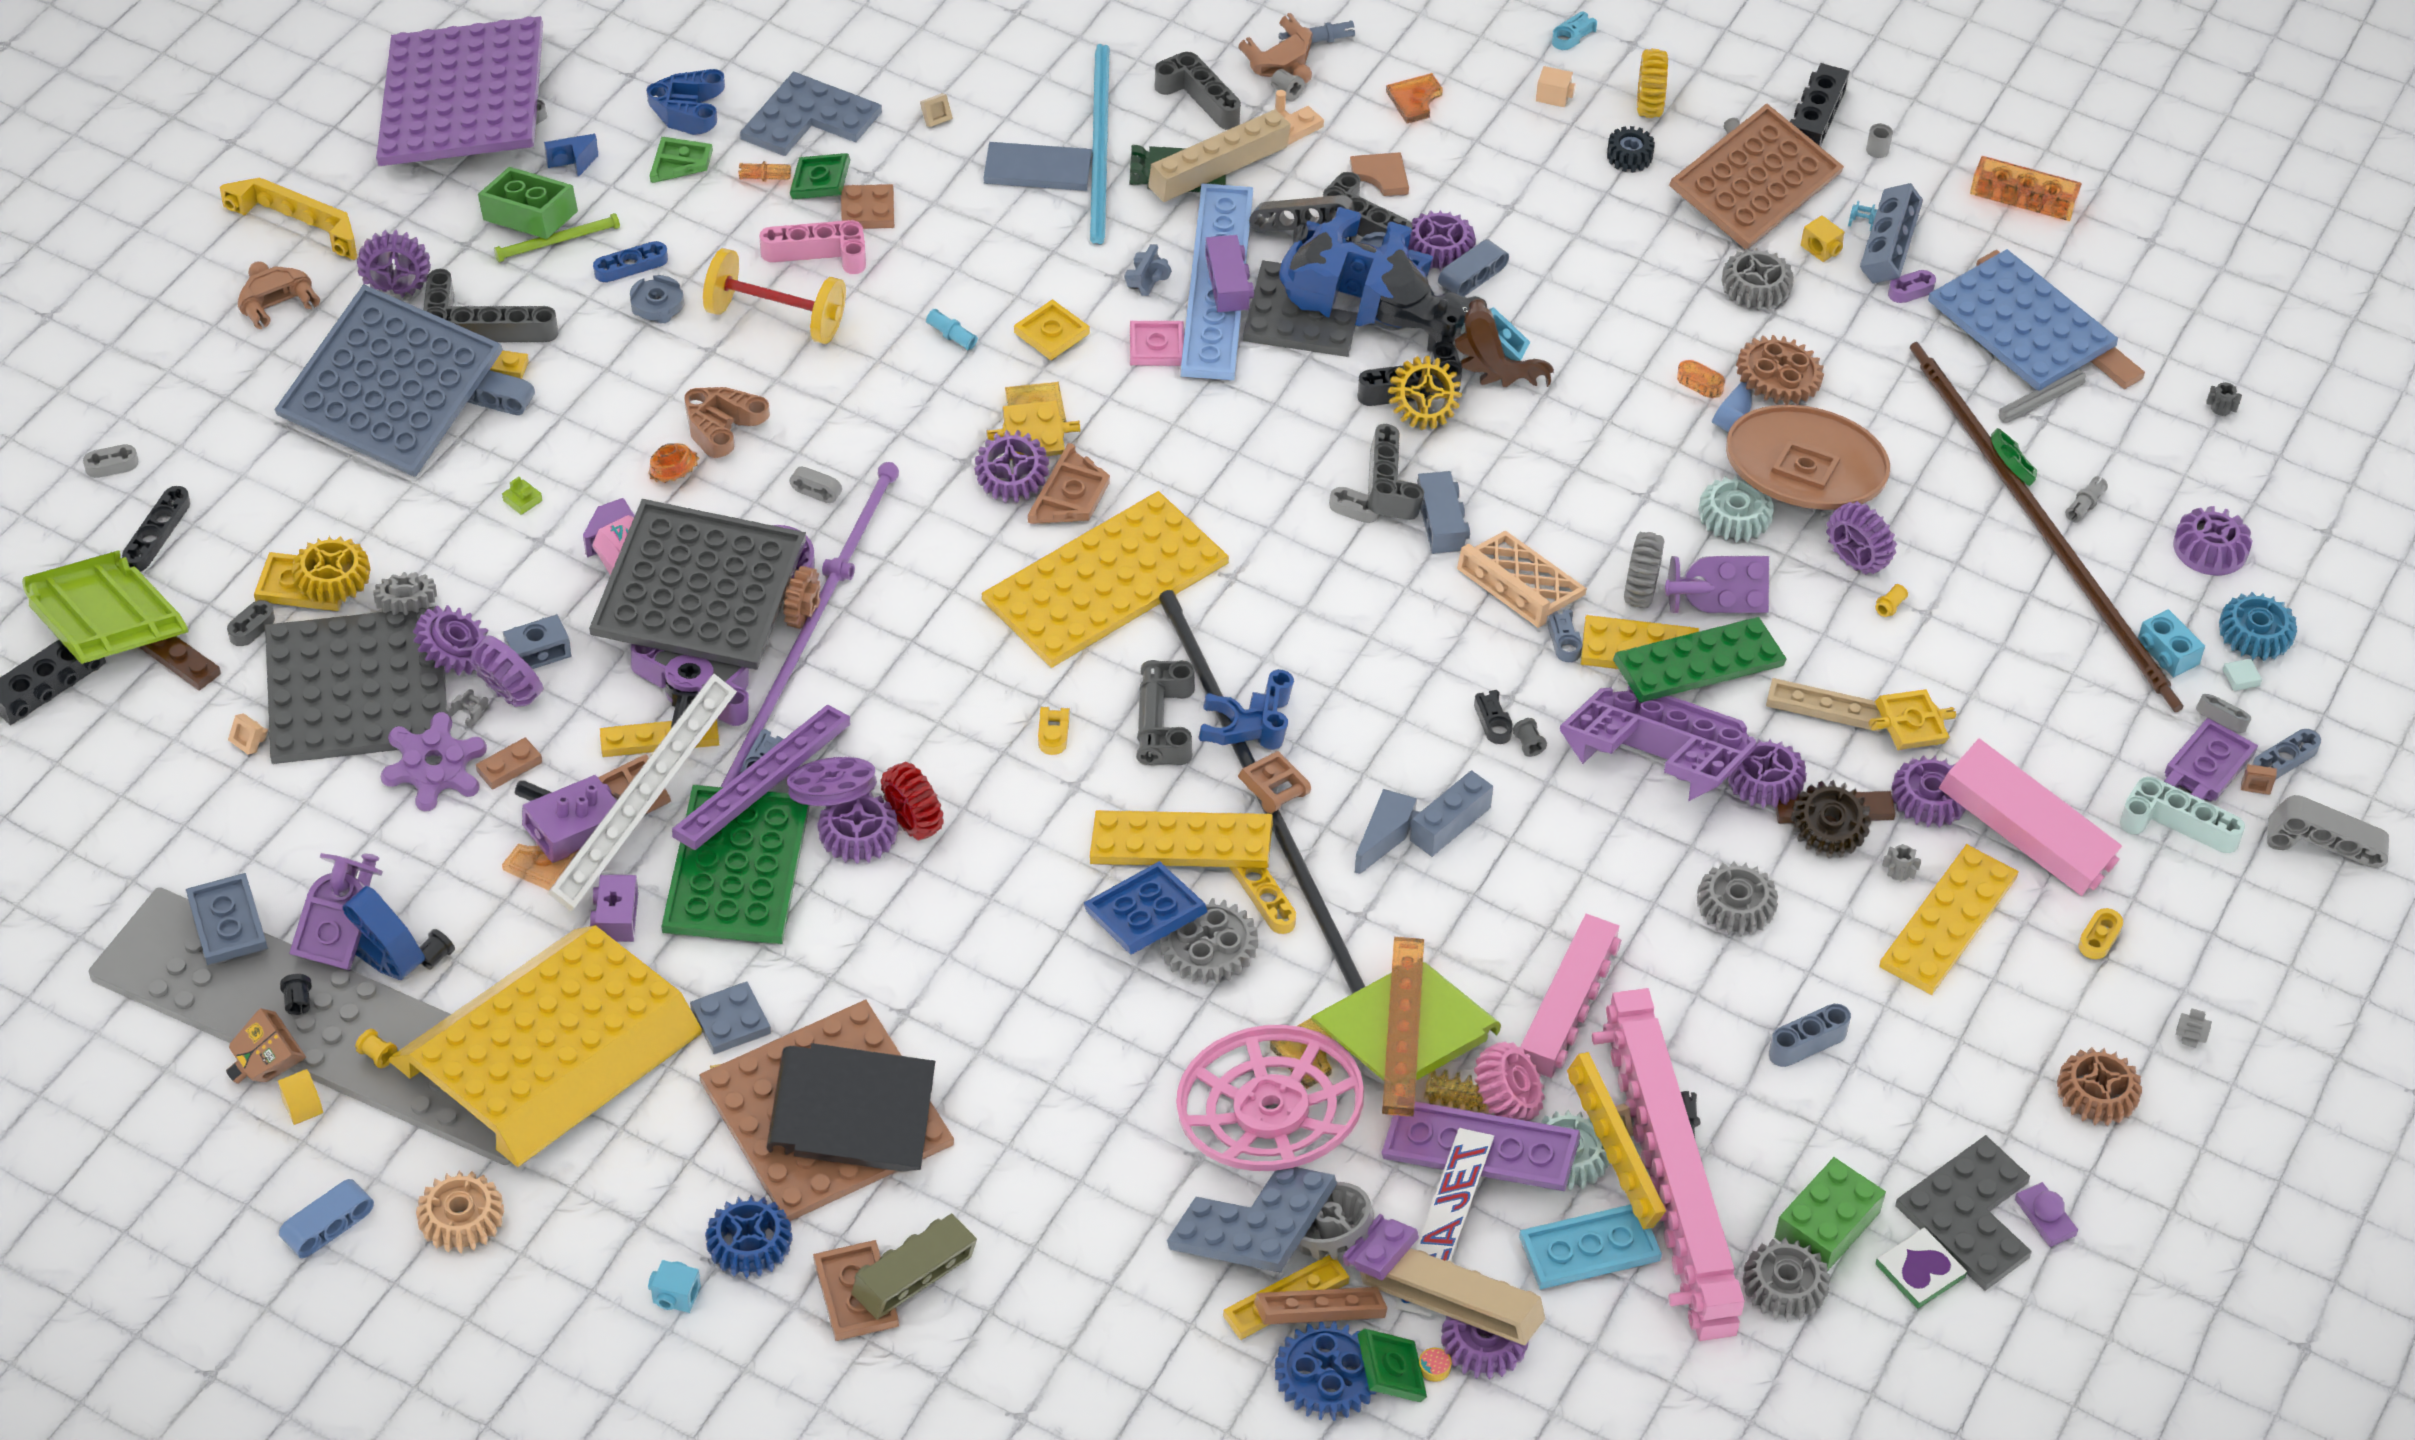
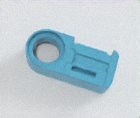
(1575, 29)

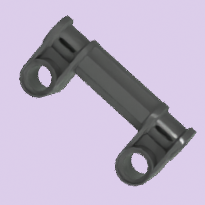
(1167, 744)

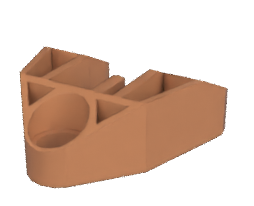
(720, 408)

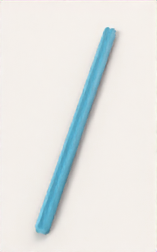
(1099, 148)

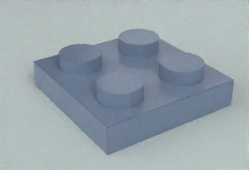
(730, 1017)

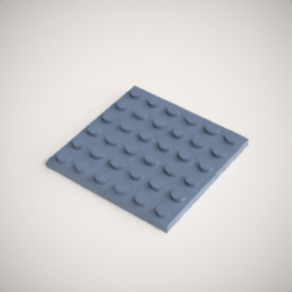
(389, 380)

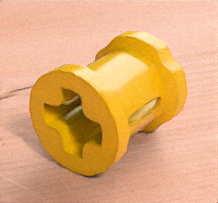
(375, 1048)

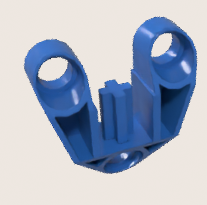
(681, 100)

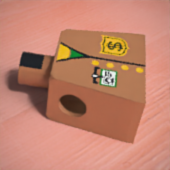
(263, 1049)

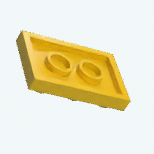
(278, 586)

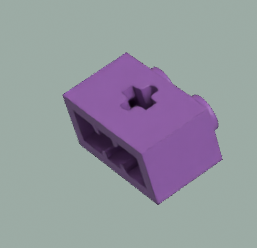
(616, 906)

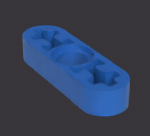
(624, 270)

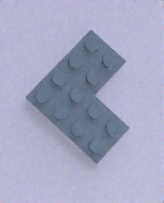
(808, 103)
(1258, 1234)

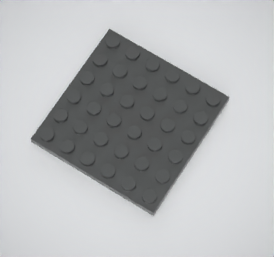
(698, 584)
(347, 684)

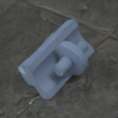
(1148, 270)

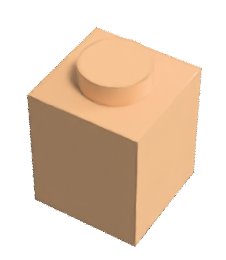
(1555, 86)

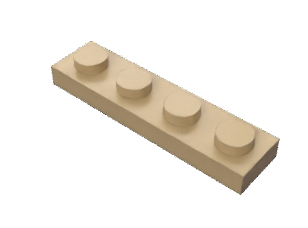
(1822, 703)

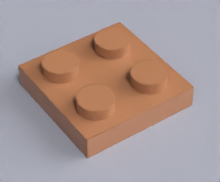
(869, 205)

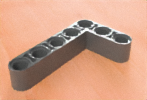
(492, 322)

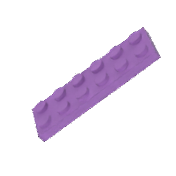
(1519, 1152)

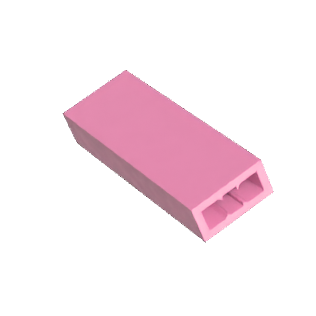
(2031, 817)

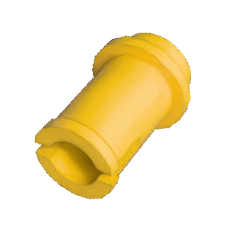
(1888, 604)

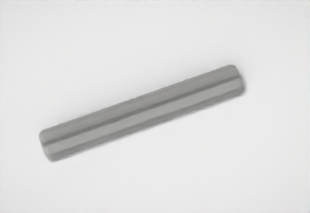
(2041, 397)

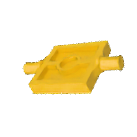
(1038, 420)
(1912, 719)

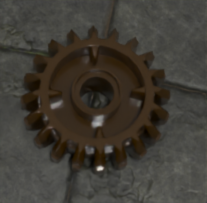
(1824, 835)

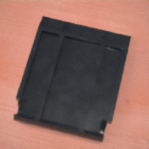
(852, 1106)

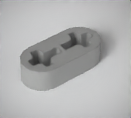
(110, 460)
(815, 484)
(1352, 506)
(2223, 713)

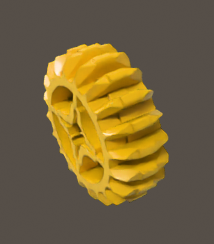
(1652, 83)
(1424, 404)
(331, 570)

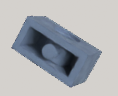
(539, 641)

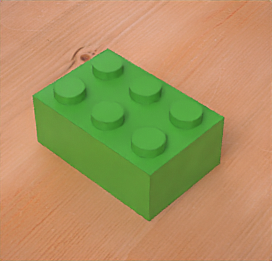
(528, 202)
(1831, 1211)

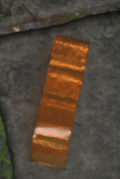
(1701, 378)

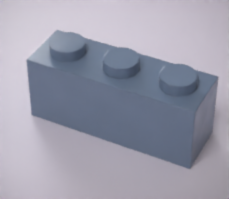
(1443, 512)
(1451, 813)

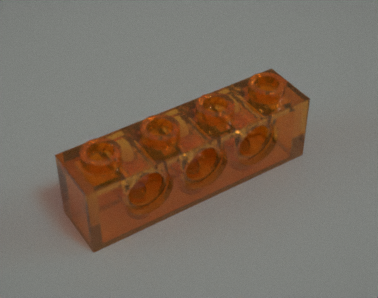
(2025, 188)

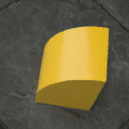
(300, 1096)

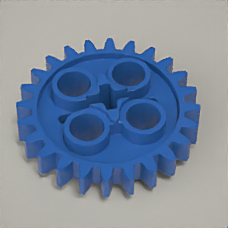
(1325, 1369)

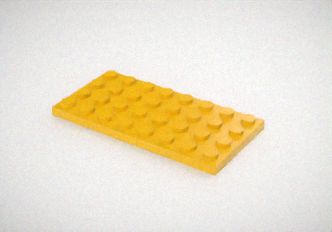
(1104, 578)

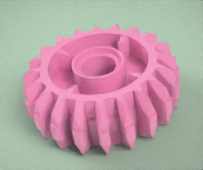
(1509, 1082)

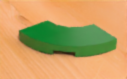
(2013, 457)

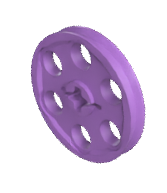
(831, 781)

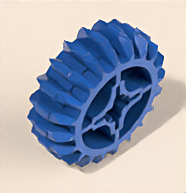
(750, 1247)

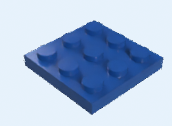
(1145, 907)

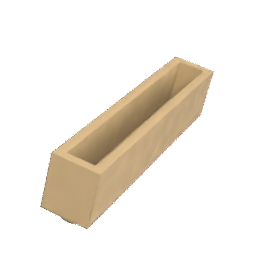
(1219, 155)
(1463, 1295)

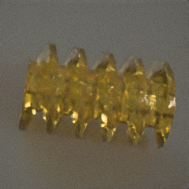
(1454, 1091)

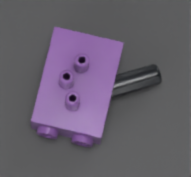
(564, 818)

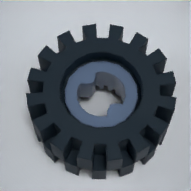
(1621, 145)

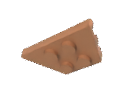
(1070, 490)

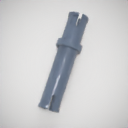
(1327, 32)

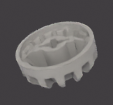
(1344, 1207)

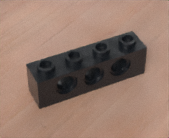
(1820, 101)
(41, 680)

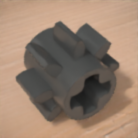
(2224, 399)

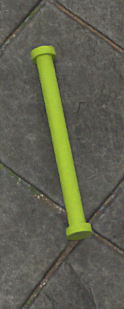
(557, 237)

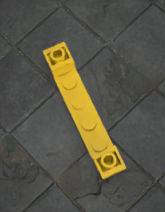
(245, 194)

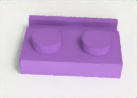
(1382, 1249)

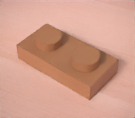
(508, 763)

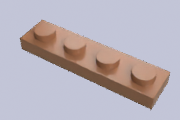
(1320, 1305)

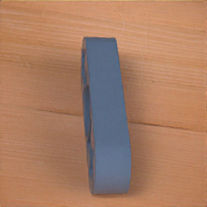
(2290, 745)

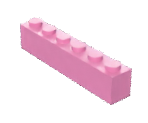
(1569, 994)

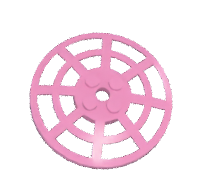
(1270, 1090)

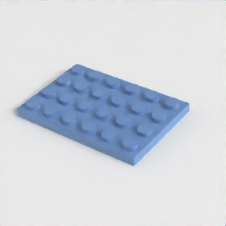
(2023, 319)

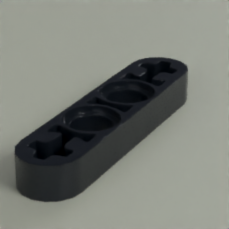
(162, 530)

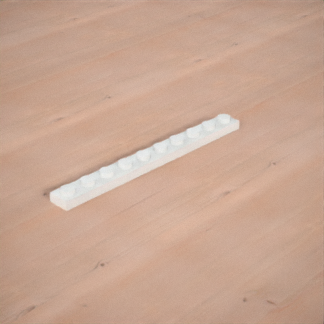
(641, 792)

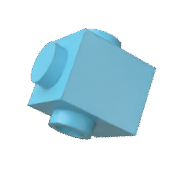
(674, 1286)

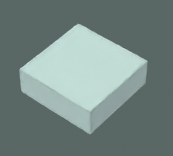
(2242, 674)

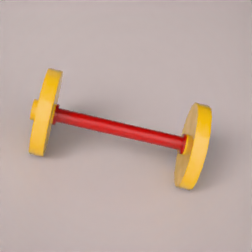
(723, 281)

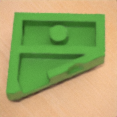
(679, 158)

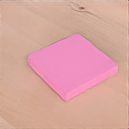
(1156, 343)

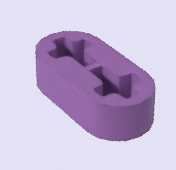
(1911, 286)

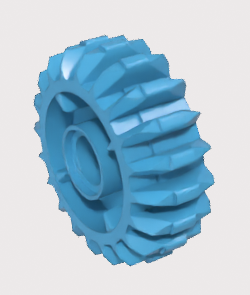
(2258, 626)

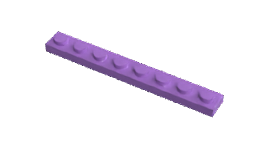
(760, 777)

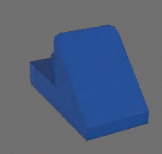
(573, 150)

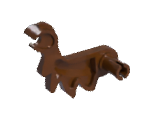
(1486, 352)

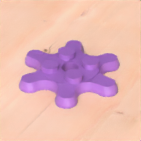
(433, 778)

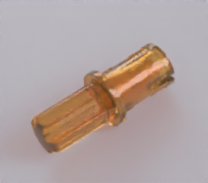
(764, 171)

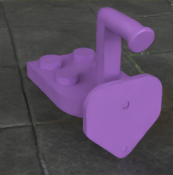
(1729, 586)
(323, 928)

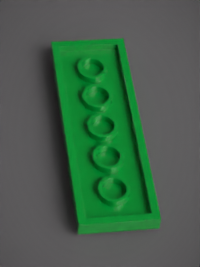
(1699, 659)

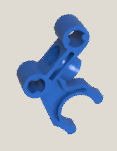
(1259, 721)

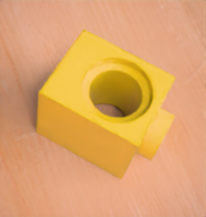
(1822, 238)

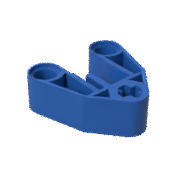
(384, 937)

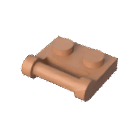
(1270, 773)

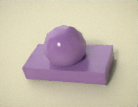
(2046, 1213)

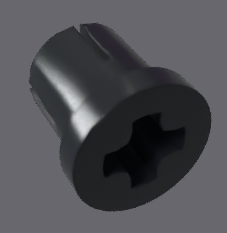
(436, 948)
(296, 993)

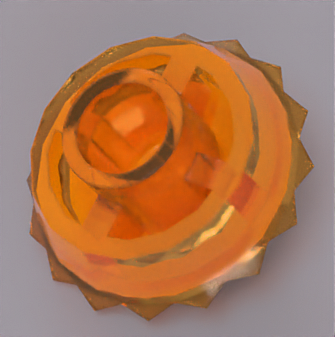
(672, 462)

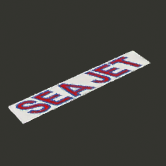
(1452, 1201)

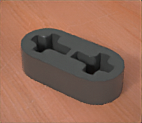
(250, 623)

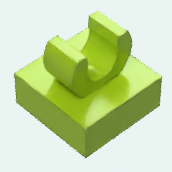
(521, 496)

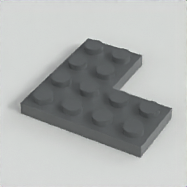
(1281, 323)
(1957, 1207)

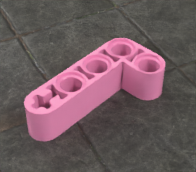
(816, 241)

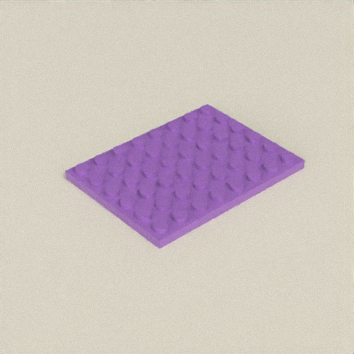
(461, 91)

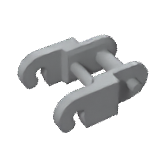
(462, 702)

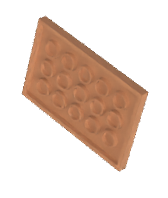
(1756, 176)

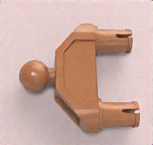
(1286, 55)
(271, 287)

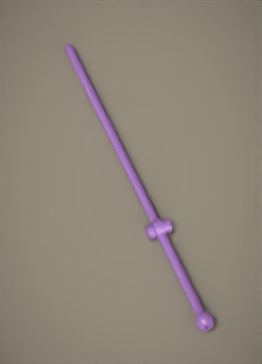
(838, 570)

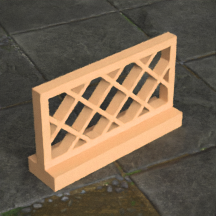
(1511, 587)

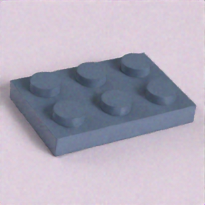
(226, 918)

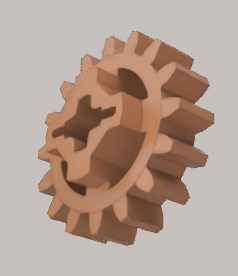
(801, 597)

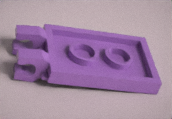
(2209, 761)

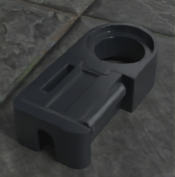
(1492, 715)

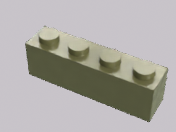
(913, 1265)

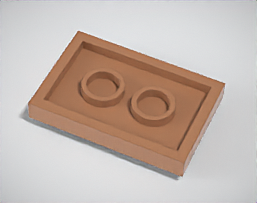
(836, 1277)

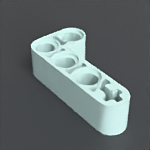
(2182, 813)

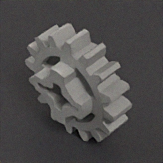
(405, 593)

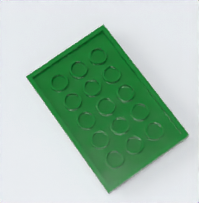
(741, 876)

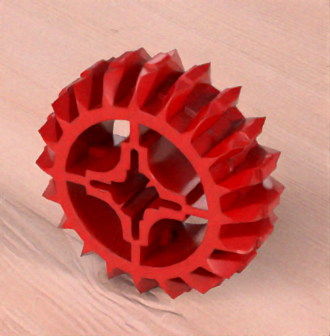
(912, 800)

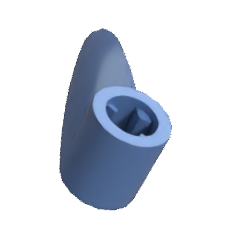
(1733, 407)

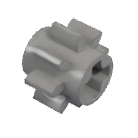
(1901, 862)
(2193, 1028)

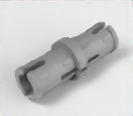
(2086, 499)

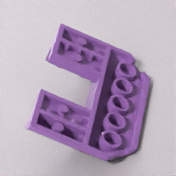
(1695, 740)

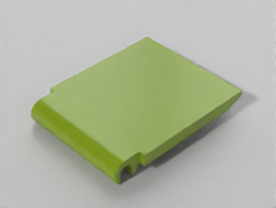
(101, 607)
(1447, 1023)

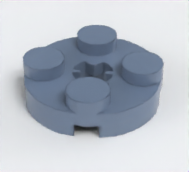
(656, 309)

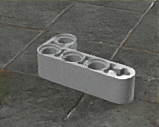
(2328, 828)

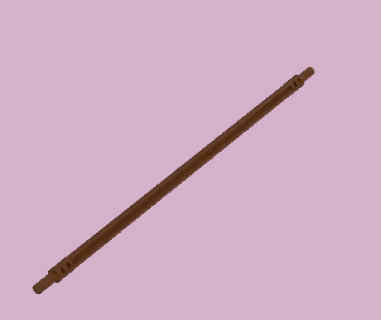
(2048, 530)

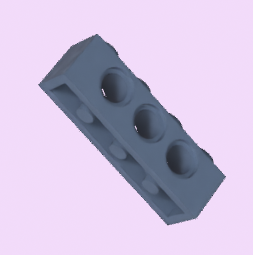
(1891, 233)

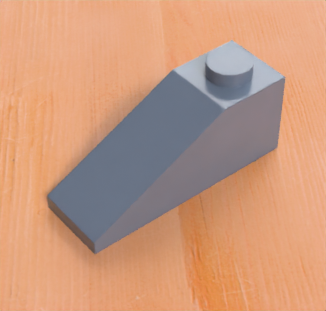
(1386, 828)

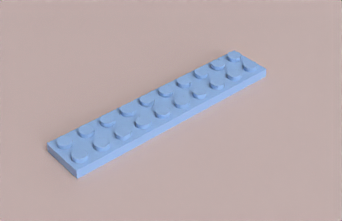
(1212, 335)

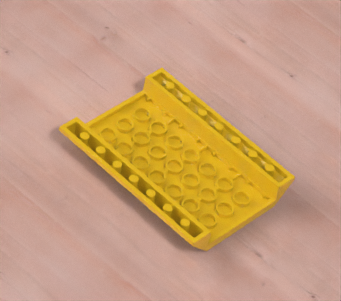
(553, 1040)

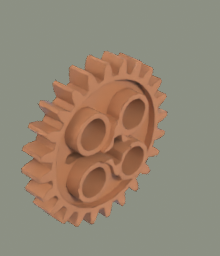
(1780, 369)

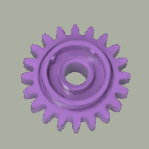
(449, 638)

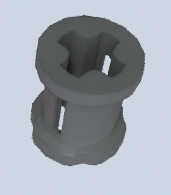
(1529, 736)

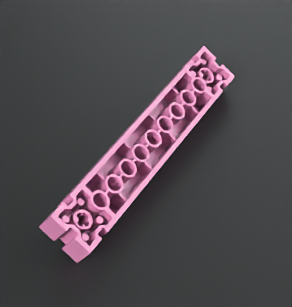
(1673, 1166)

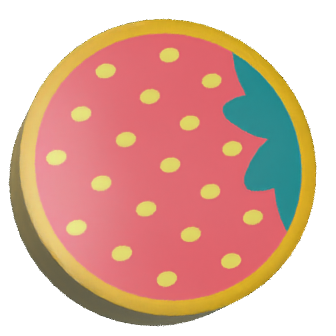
(1435, 1364)

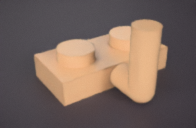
(1302, 121)

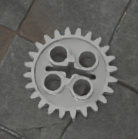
(1212, 944)

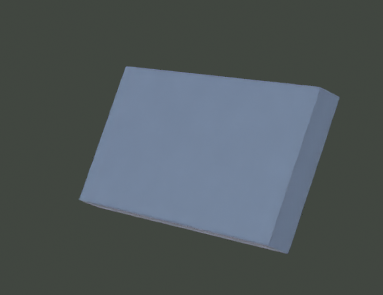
(1037, 166)

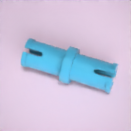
(951, 329)

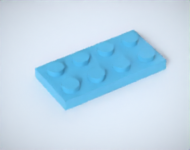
(1588, 1246)

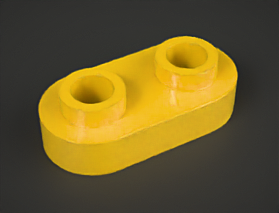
(2098, 935)

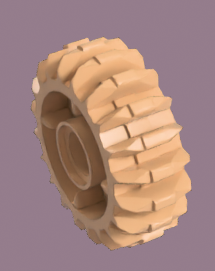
(480, 1215)

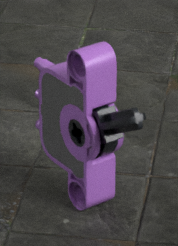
(687, 675)

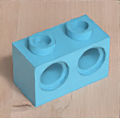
(2171, 643)

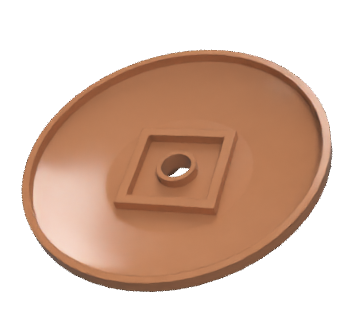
(1837, 455)

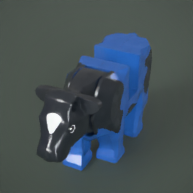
(1385, 278)

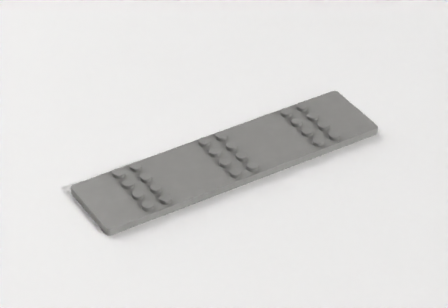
(164, 967)

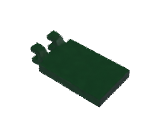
(1142, 158)

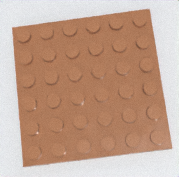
(745, 1098)

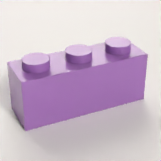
(1228, 273)

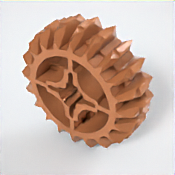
(2105, 1080)

